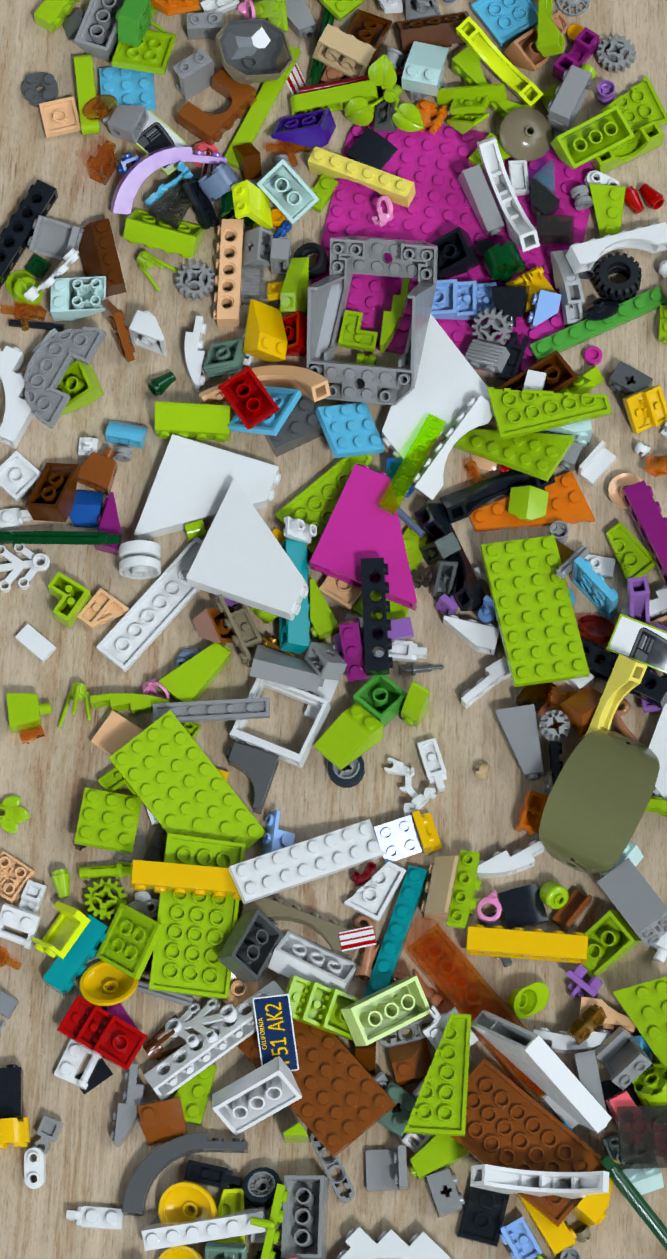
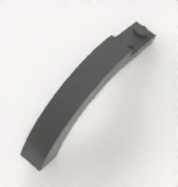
(166, 1154)

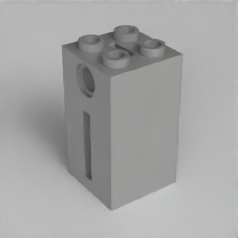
(636, 902)

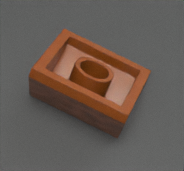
(581, 708)

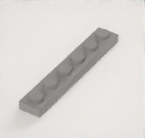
(215, 710)

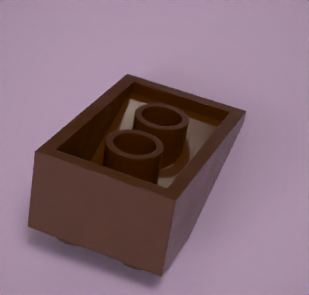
(370, 30)
(54, 493)

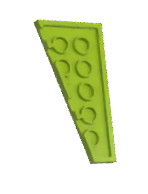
(640, 106)
(320, 498)

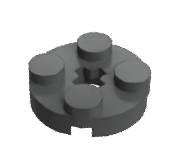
(37, 80)

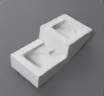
(32, 896)

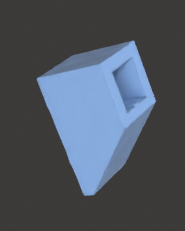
(544, 306)

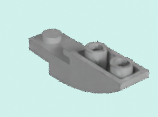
(569, 287)
(127, 1114)

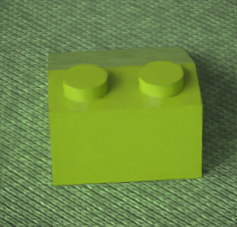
(81, 385)
(350, 736)
(608, 942)

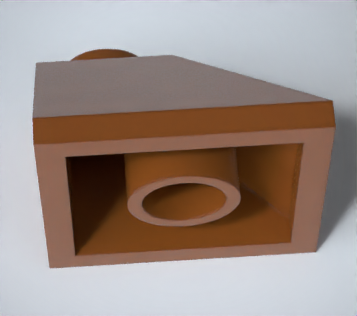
(211, 626)
(410, 1062)
(162, 1120)

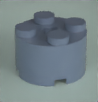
(219, 182)

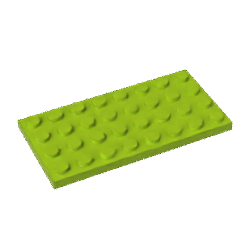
(534, 611)
(183, 785)
(195, 925)

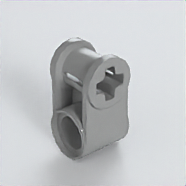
(396, 57)

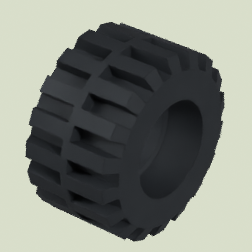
(622, 265)

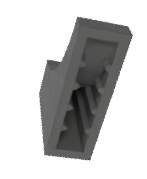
(258, 768)

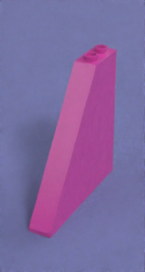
(362, 532)

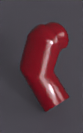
(365, 875)

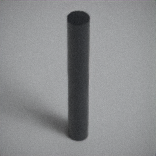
(38, 325)

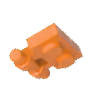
(427, 111)

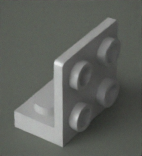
(386, 1169)

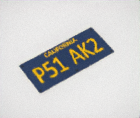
(275, 1029)

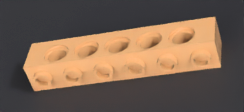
(229, 316)

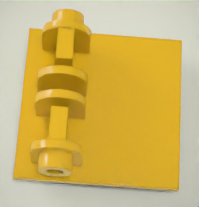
(536, 281)

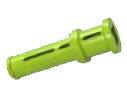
(119, 869)

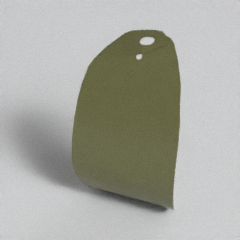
(598, 801)

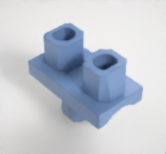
(487, 612)

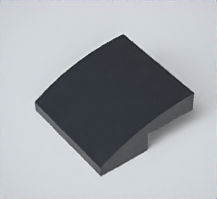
(371, 149)
(523, 906)

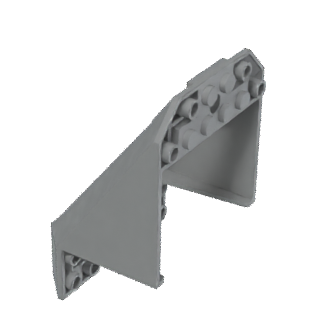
(327, 307)

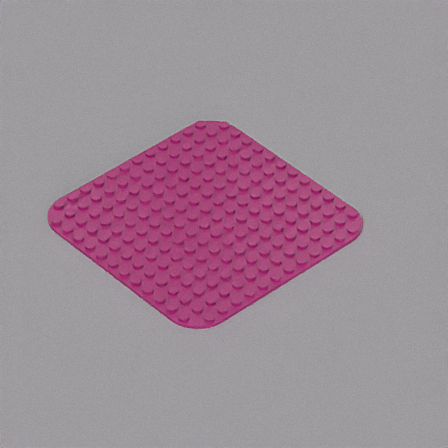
(437, 209)

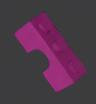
(583, 48)
(352, 649)

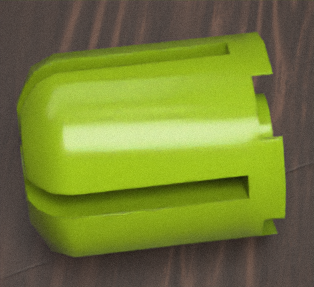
(652, 1086)

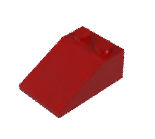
(248, 398)

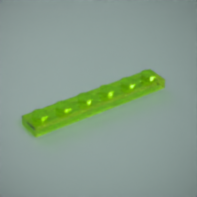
(411, 464)

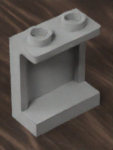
(194, 74)
(54, 237)
(622, 1057)

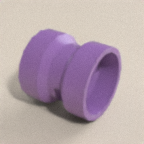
(605, 92)

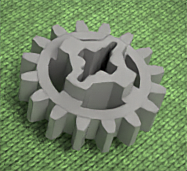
(615, 55)
(195, 281)
(500, 328)

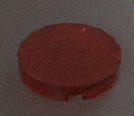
(595, 628)

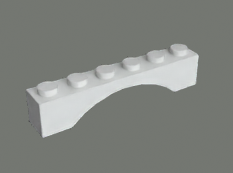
(650, 239)
(431, 478)
(182, 1233)

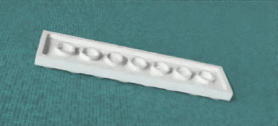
(151, 612)
(306, 861)

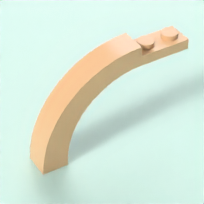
(283, 376)

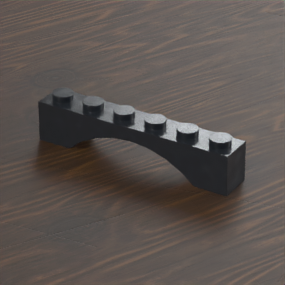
(465, 501)
(467, 588)

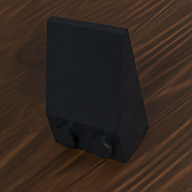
(455, 254)

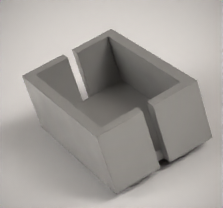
(569, 98)

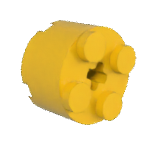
(14, 1132)

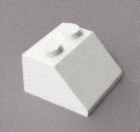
(147, 333)

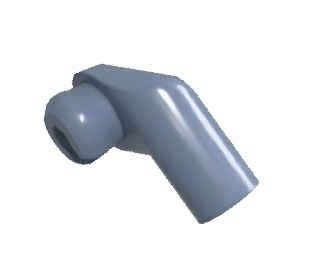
(185, 655)

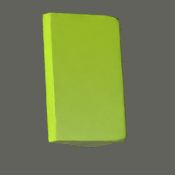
(295, 1134)

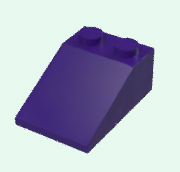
(306, 128)

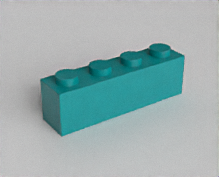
(65, 971)

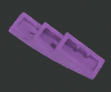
(400, 629)

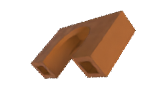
(211, 127)

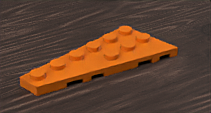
(564, 504)

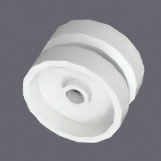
(140, 559)

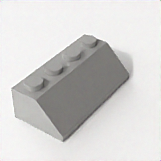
(98, 28)
(305, 1217)

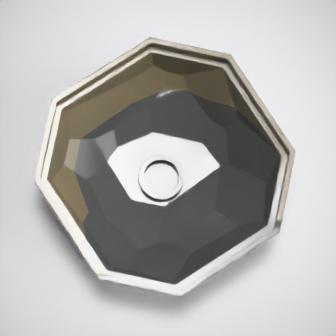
(253, 50)

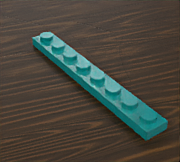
(397, 929)

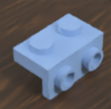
(521, 1240)

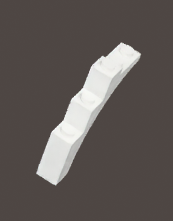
(517, 223)
(17, 411)
(539, 1183)
(390, 1247)

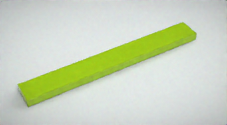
(260, 110)

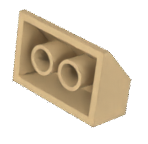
(343, 52)
(440, 888)

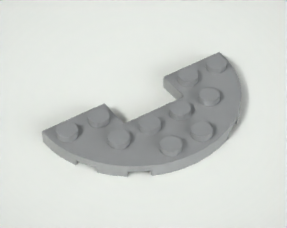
(49, 366)

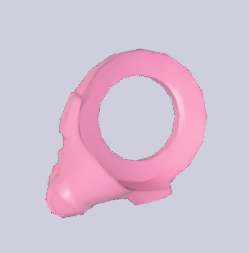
(244, 8)
(382, 217)
(148, 688)
(489, 899)

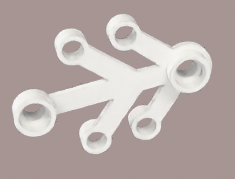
(70, 258)
(17, 566)
(227, 1013)

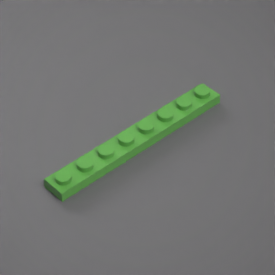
(589, 329)

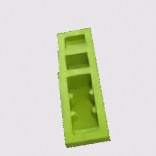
(393, 318)
(138, 703)

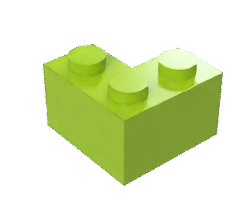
(72, 598)

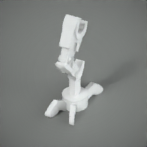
(418, 800)

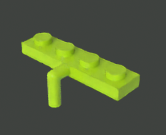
(276, 1217)

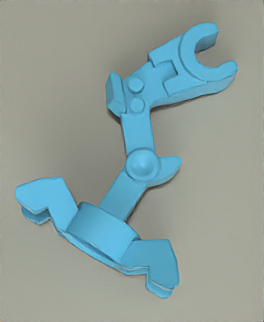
(185, 173)

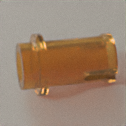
(473, 472)
(31, 734)

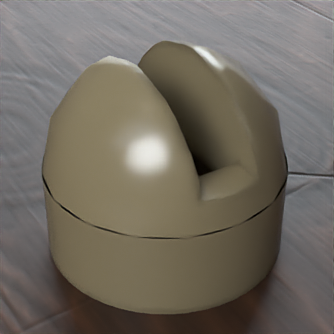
(582, 1233)

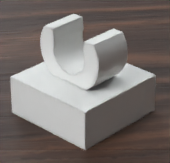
(87, 446)

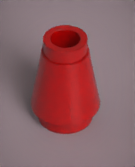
(651, 196)
(633, 200)

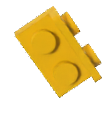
(426, 832)

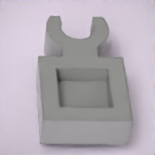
(49, 1131)

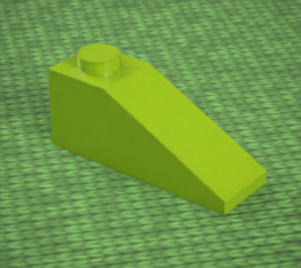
(295, 287)
(321, 617)
(415, 705)

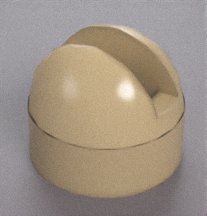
(484, 770)

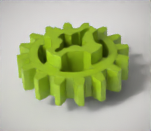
(96, 897)

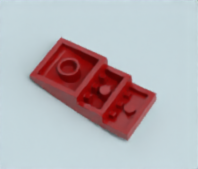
(102, 1033)

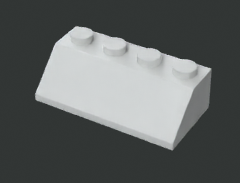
(312, 962)
(256, 1096)

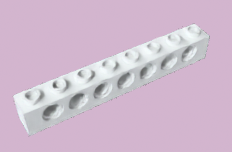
(189, 1061)

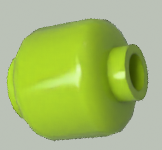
(554, 894)

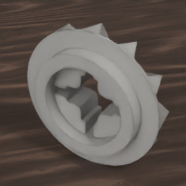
(547, 720)

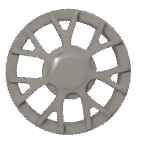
(573, 4)

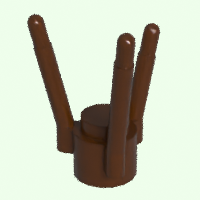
(154, 1048)

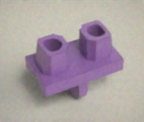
(577, 975)

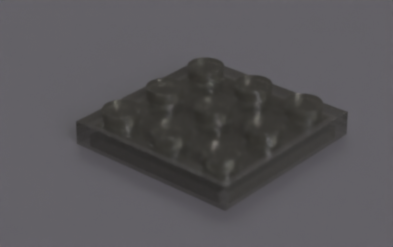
(642, 1136)

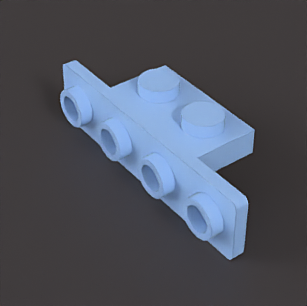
(274, 838)

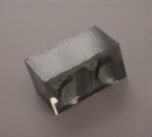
(555, 229)

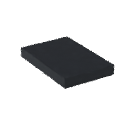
(483, 1216)

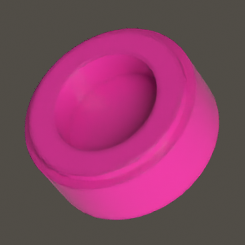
(592, 356)

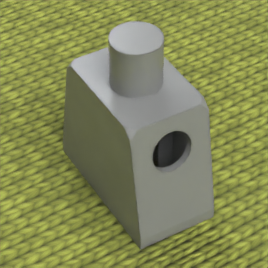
(127, 122)

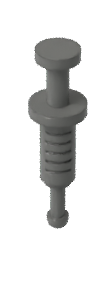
(418, 668)

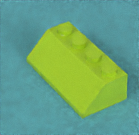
(592, 138)
(154, 234)
(193, 421)

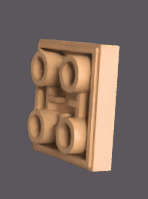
(115, 733)
(13, 877)

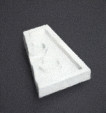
(377, 893)

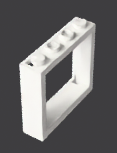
(237, 734)

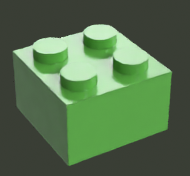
(133, 21)
(381, 698)

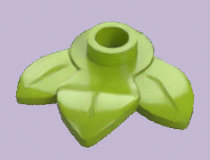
(13, 814)

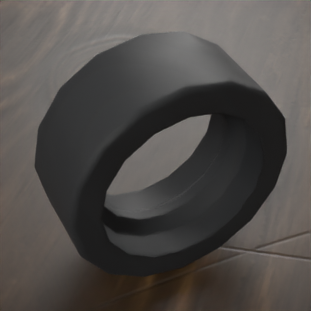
(323, 262)

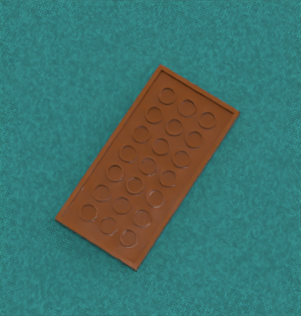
(336, 1090)
(518, 1133)

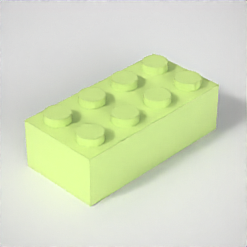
(385, 1011)

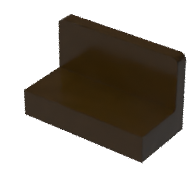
(534, 694)

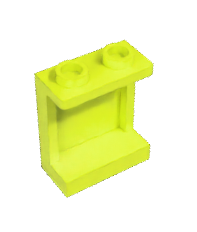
(252, 203)
(62, 932)

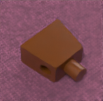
(99, 471)

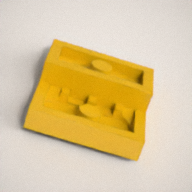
(646, 409)

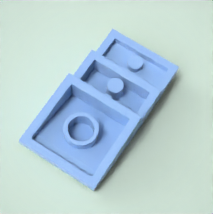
(461, 299)

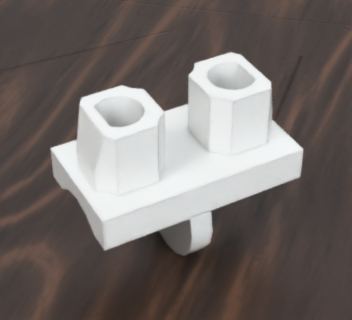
(298, 530)

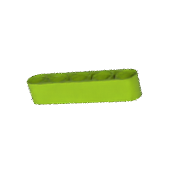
(86, 91)
(333, 98)

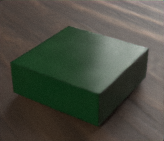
(38, 267)

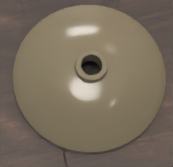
(516, 139)

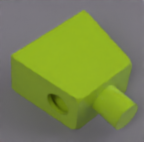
(25, 711)

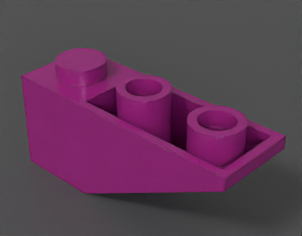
(109, 523)

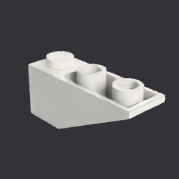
(477, 636)

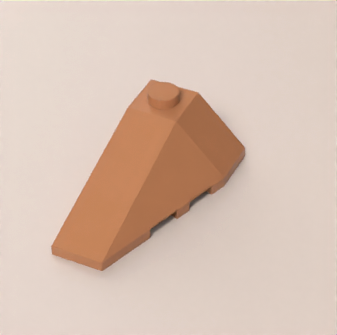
(523, 50)

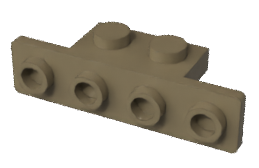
(242, 627)

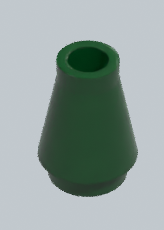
(161, 383)

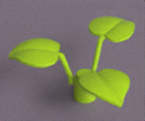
(383, 74)

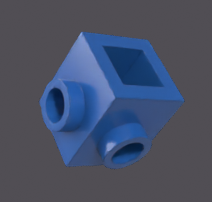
(126, 158)

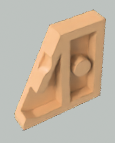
(101, 610)

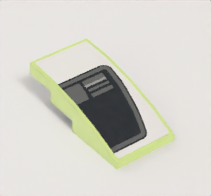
(156, 136)

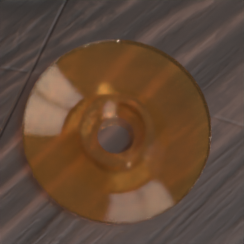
(100, 107)

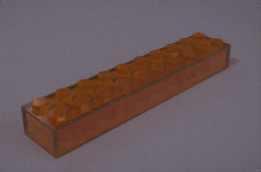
(468, 992)

